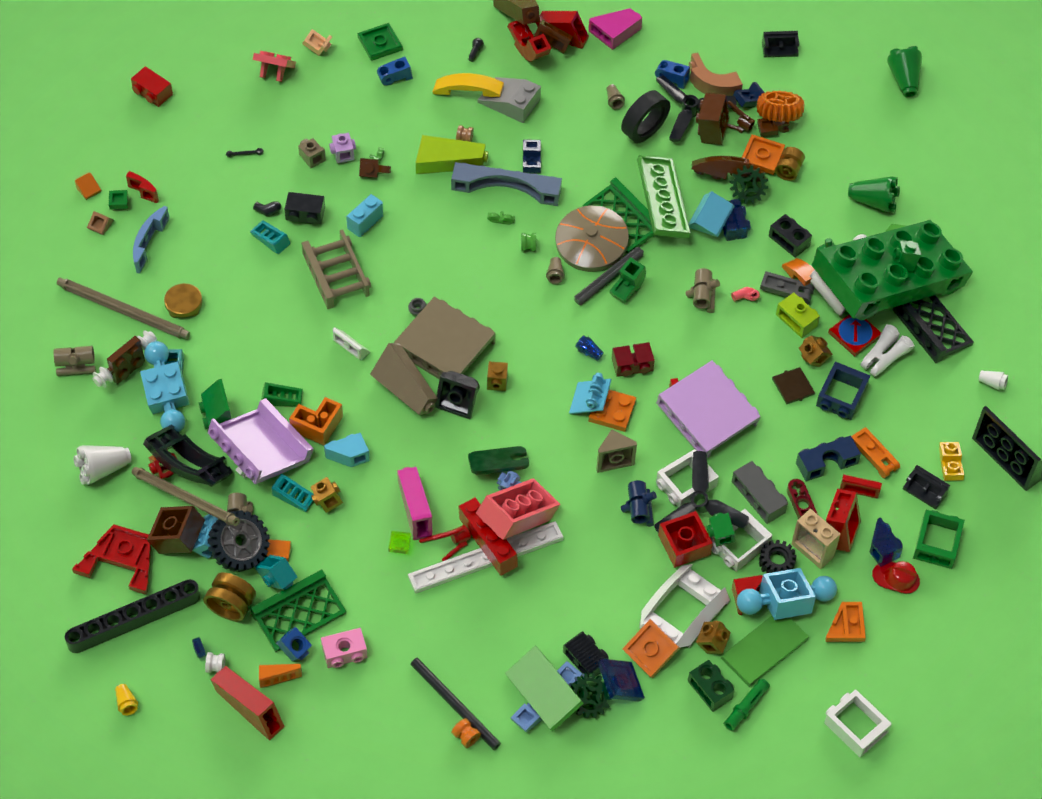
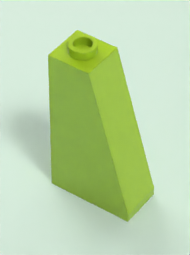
(440, 154)

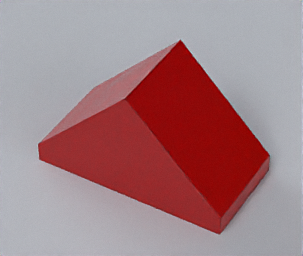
(745, 583)

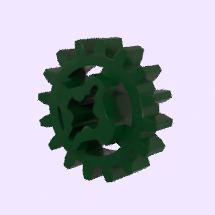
(741, 179)
(594, 702)

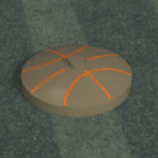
(592, 238)

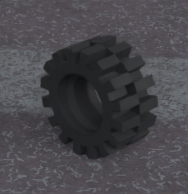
(780, 549)

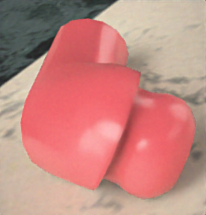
(746, 293)

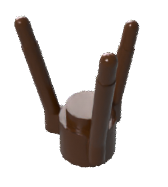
(744, 121)

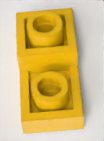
(951, 461)

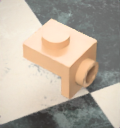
(317, 42)

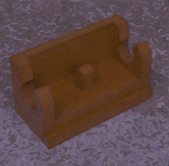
(556, 37)

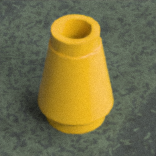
(126, 701)

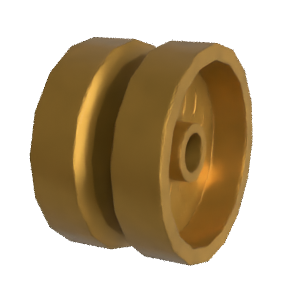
(229, 596)

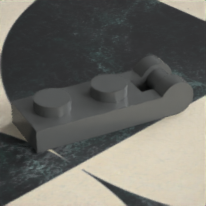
(786, 286)

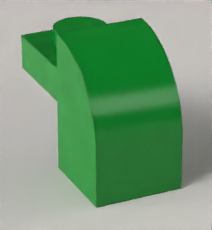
(630, 280)

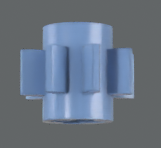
(508, 480)

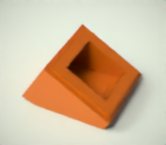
(87, 185)

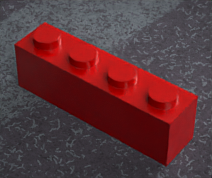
(497, 550)

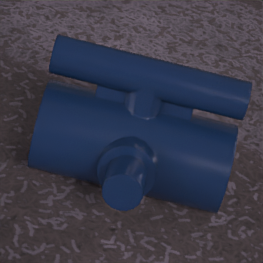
(639, 503)

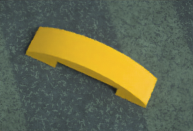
(469, 82)

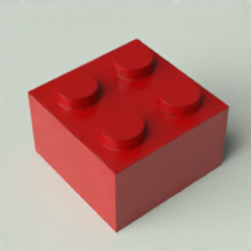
(685, 539)

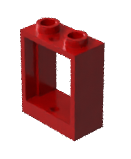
(846, 518)

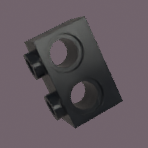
(790, 235)

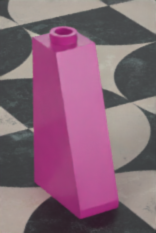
(415, 503)

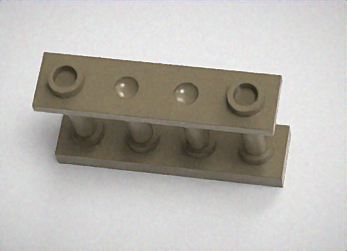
(323, 281)

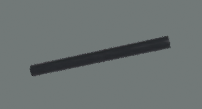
(454, 702)

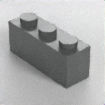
(759, 492)

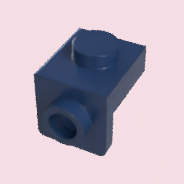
(749, 96)

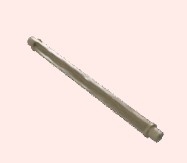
(123, 308)
(228, 518)

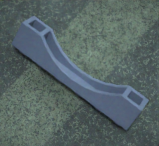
(473, 177)

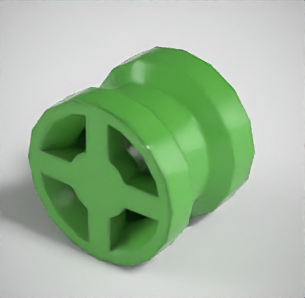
(528, 241)

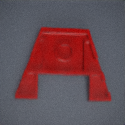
(124, 549)

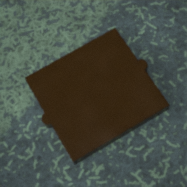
(793, 385)

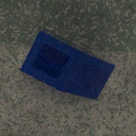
(885, 545)

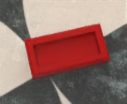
(861, 486)

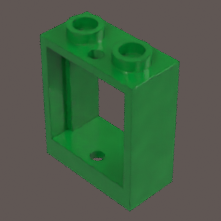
(933, 554)

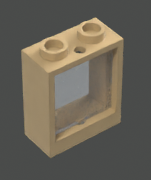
(815, 538)

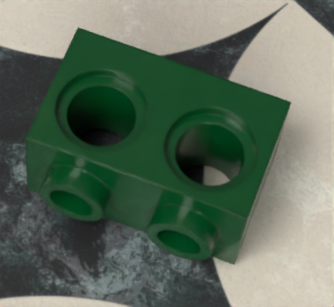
(706, 687)

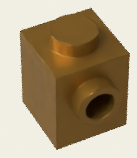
(497, 376)

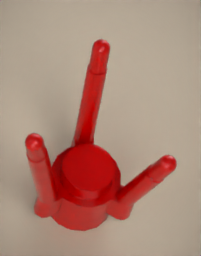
(458, 535)

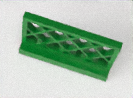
(632, 204)
(294, 593)

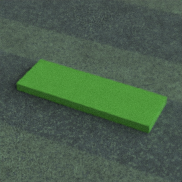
(663, 197)

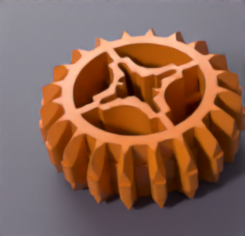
(780, 106)

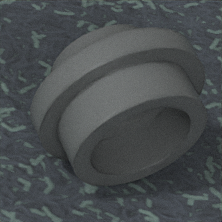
(416, 302)

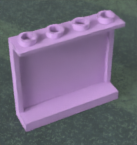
(707, 408)
(261, 442)

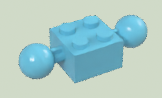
(164, 386)
(786, 594)

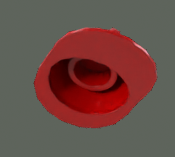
(897, 576)

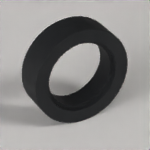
(642, 130)

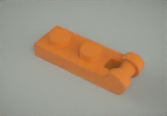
(875, 452)

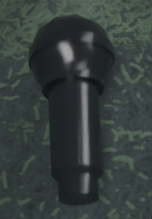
(477, 45)

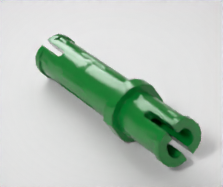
(741, 710)

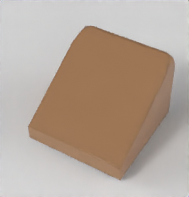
(99, 223)

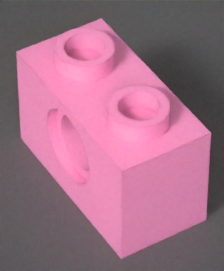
(349, 639)

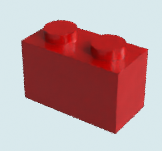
(151, 86)

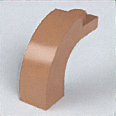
(710, 82)

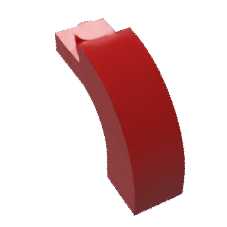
(528, 47)

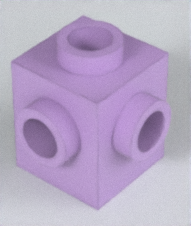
(342, 147)

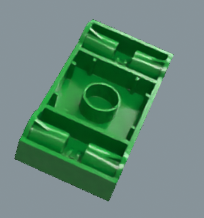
(869, 281)

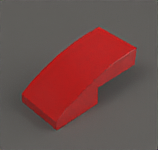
(146, 189)

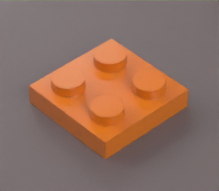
(763, 153)
(615, 412)
(651, 648)

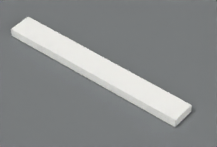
(477, 560)

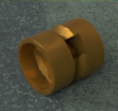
(790, 163)

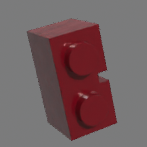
(630, 363)

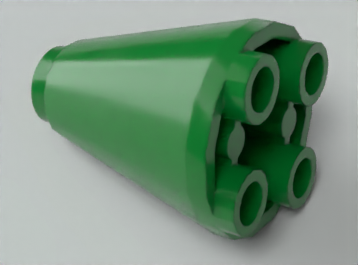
(906, 69)
(876, 193)

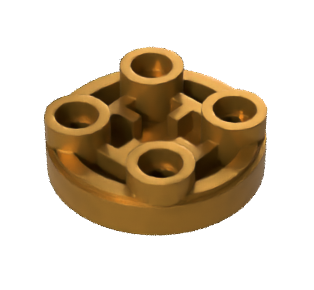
(183, 300)

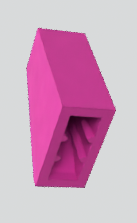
(615, 26)

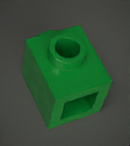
(907, 254)
(721, 529)

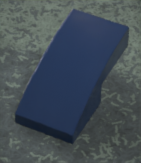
(531, 156)

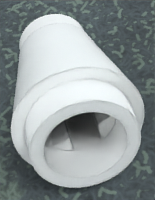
(994, 379)

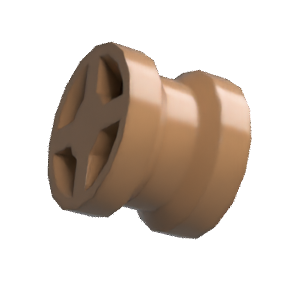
(464, 134)

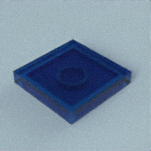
(621, 680)

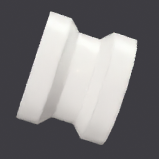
(214, 662)

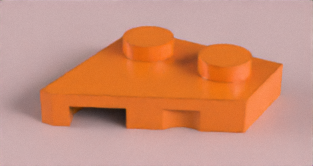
(847, 624)

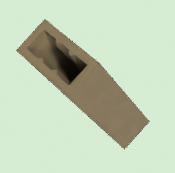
(403, 379)

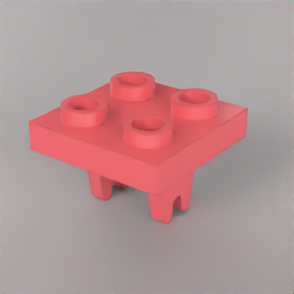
(280, 60)

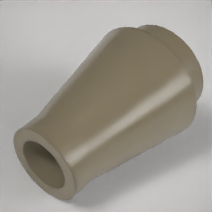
(615, 98)
(555, 271)

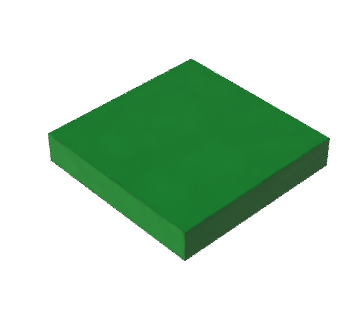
(380, 41)

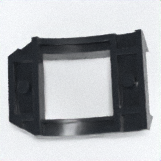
(212, 468)

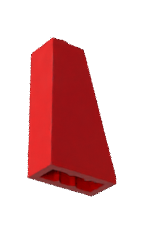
(249, 702)

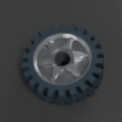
(226, 549)

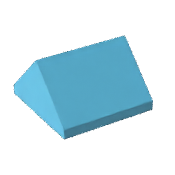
(711, 214)

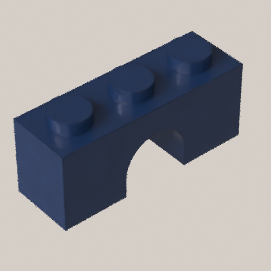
(841, 451)

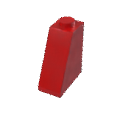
(569, 22)

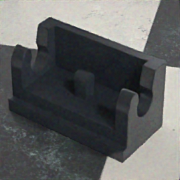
(780, 44)
(926, 487)

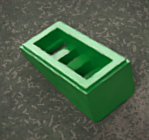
(270, 388)

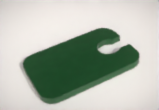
(497, 460)

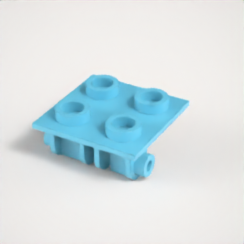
(590, 395)

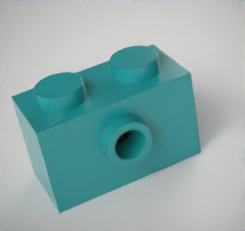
(276, 572)

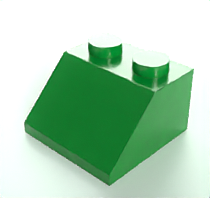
(215, 404)

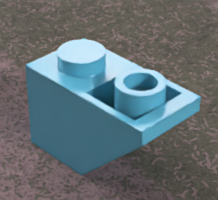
(348, 451)

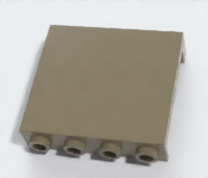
(444, 339)

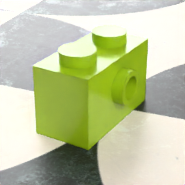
(797, 315)

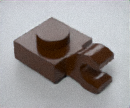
(770, 128)
(371, 167)

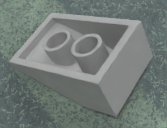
(516, 100)

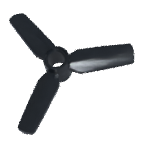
(690, 106)
(700, 484)

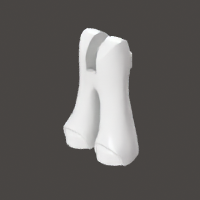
(887, 338)

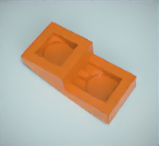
(799, 269)

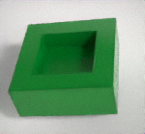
(118, 199)

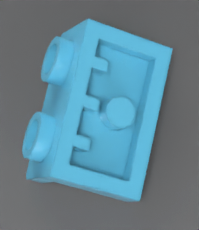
(201, 545)

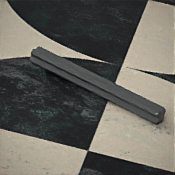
(606, 277)

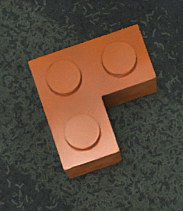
(317, 424)

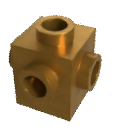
(815, 350)
(323, 492)
(713, 637)

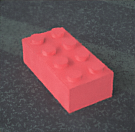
(517, 508)

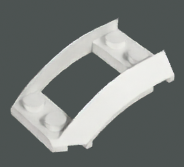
(698, 587)

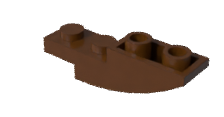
(720, 166)

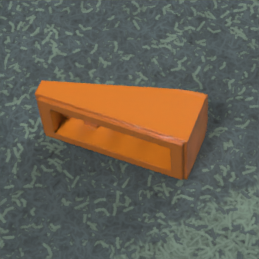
(278, 673)

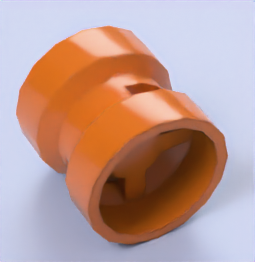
(466, 733)

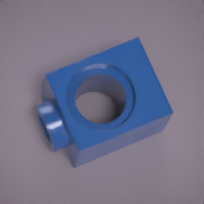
(285, 644)

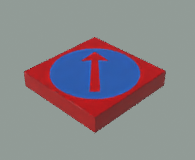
(854, 334)

